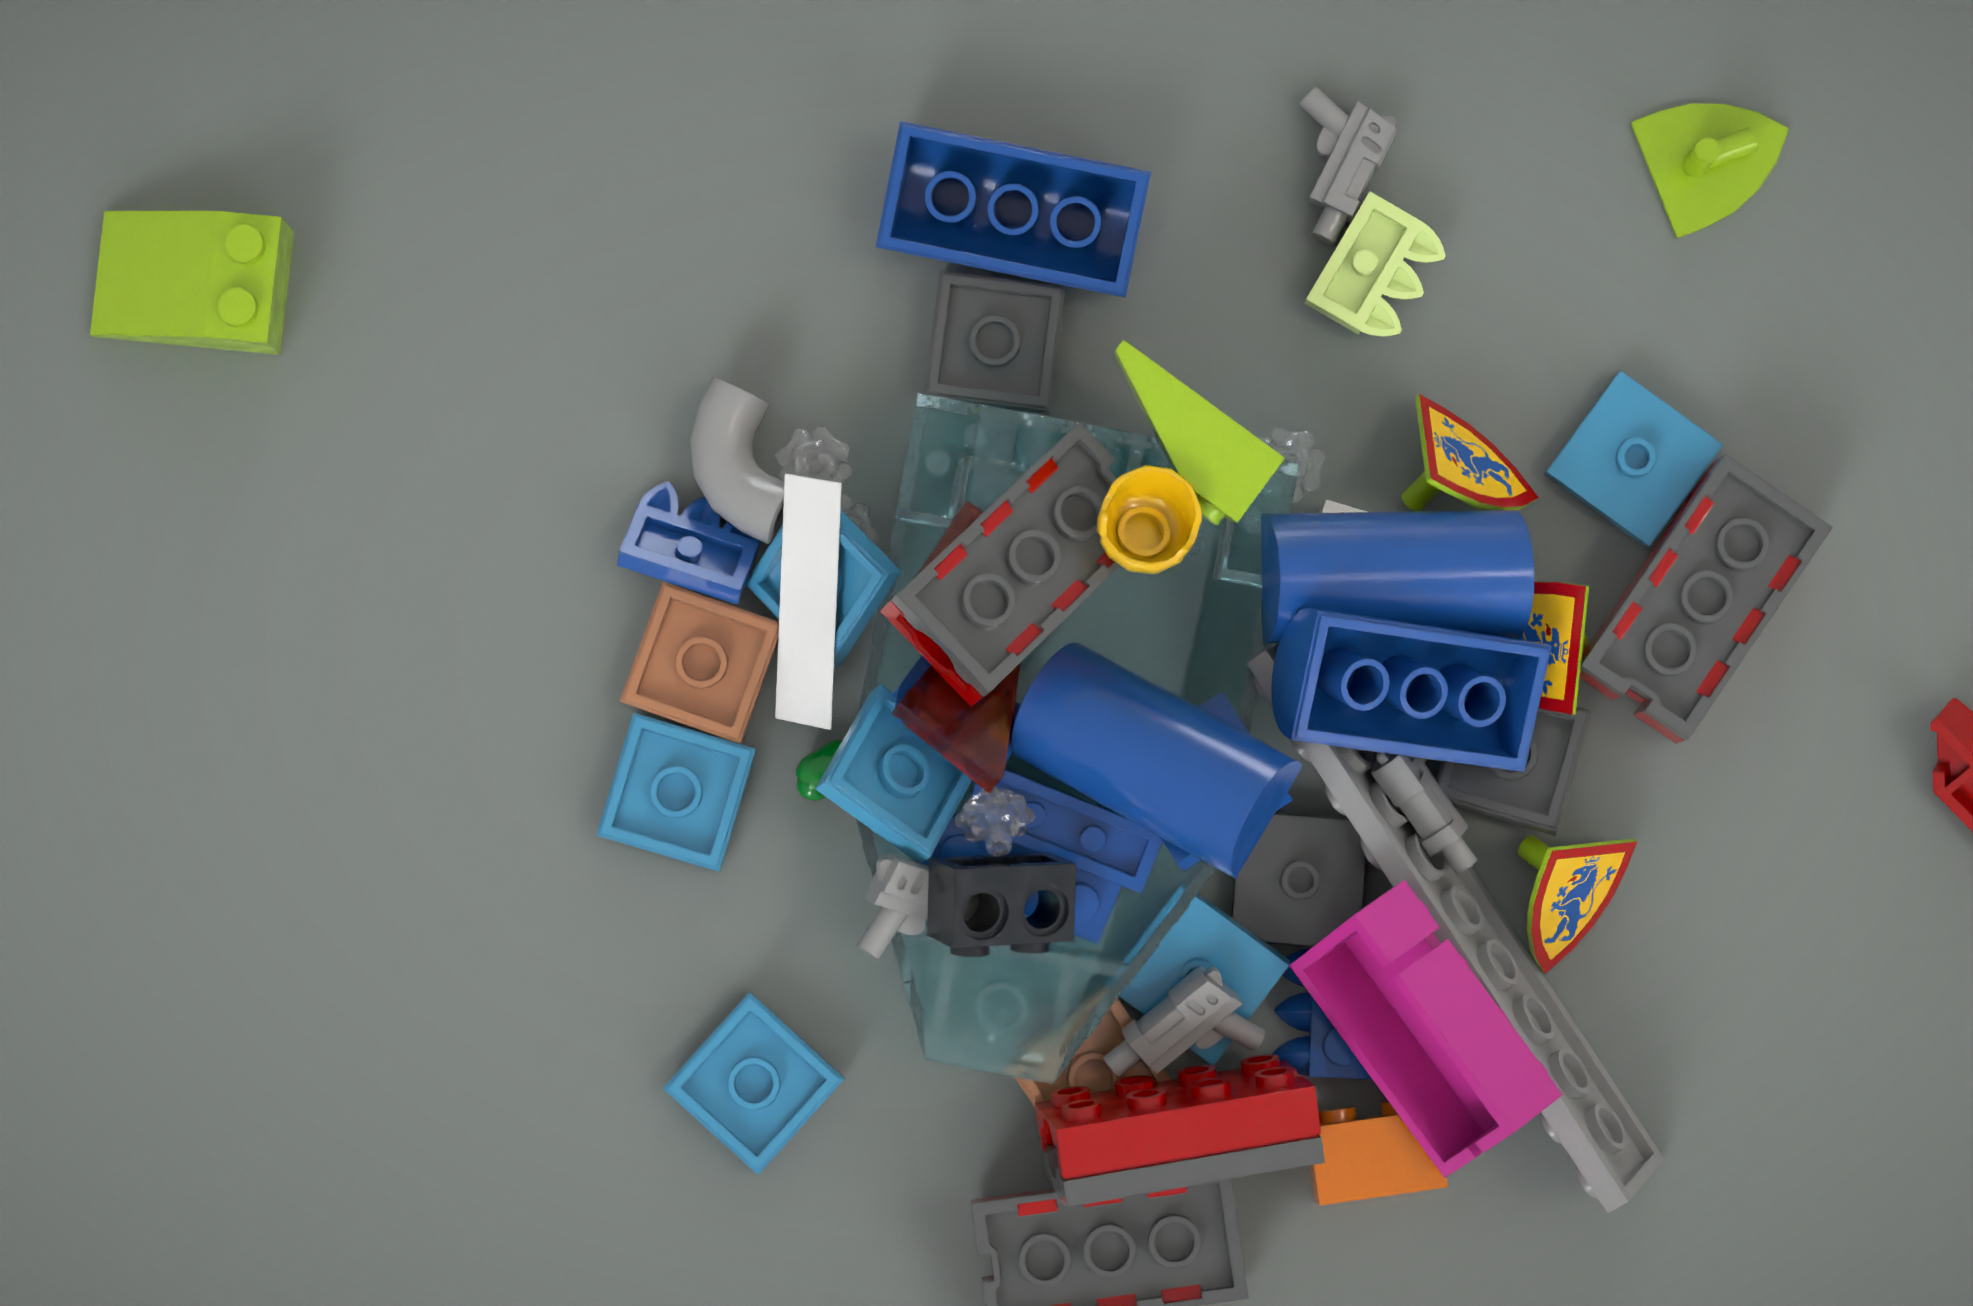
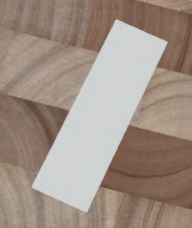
(808, 601)

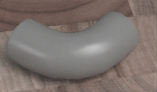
(726, 464)

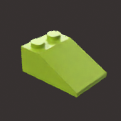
(193, 279)
(1199, 440)

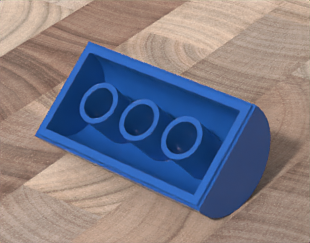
(1013, 209)
(1400, 566)
(1408, 688)
(1151, 756)

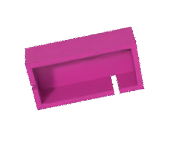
(1425, 1029)

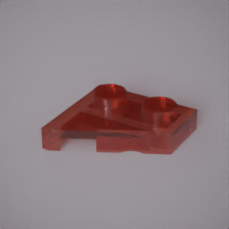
(965, 735)

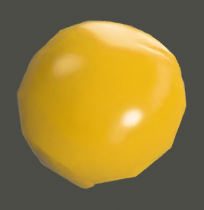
(1149, 519)

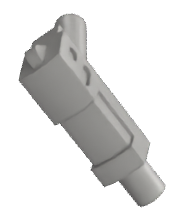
(1355, 152)
(1426, 806)
(902, 893)
(1193, 1012)

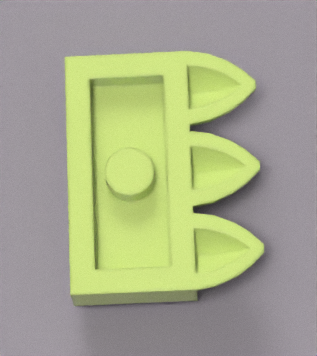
(1372, 265)

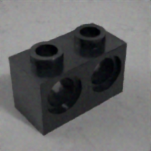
(1002, 891)

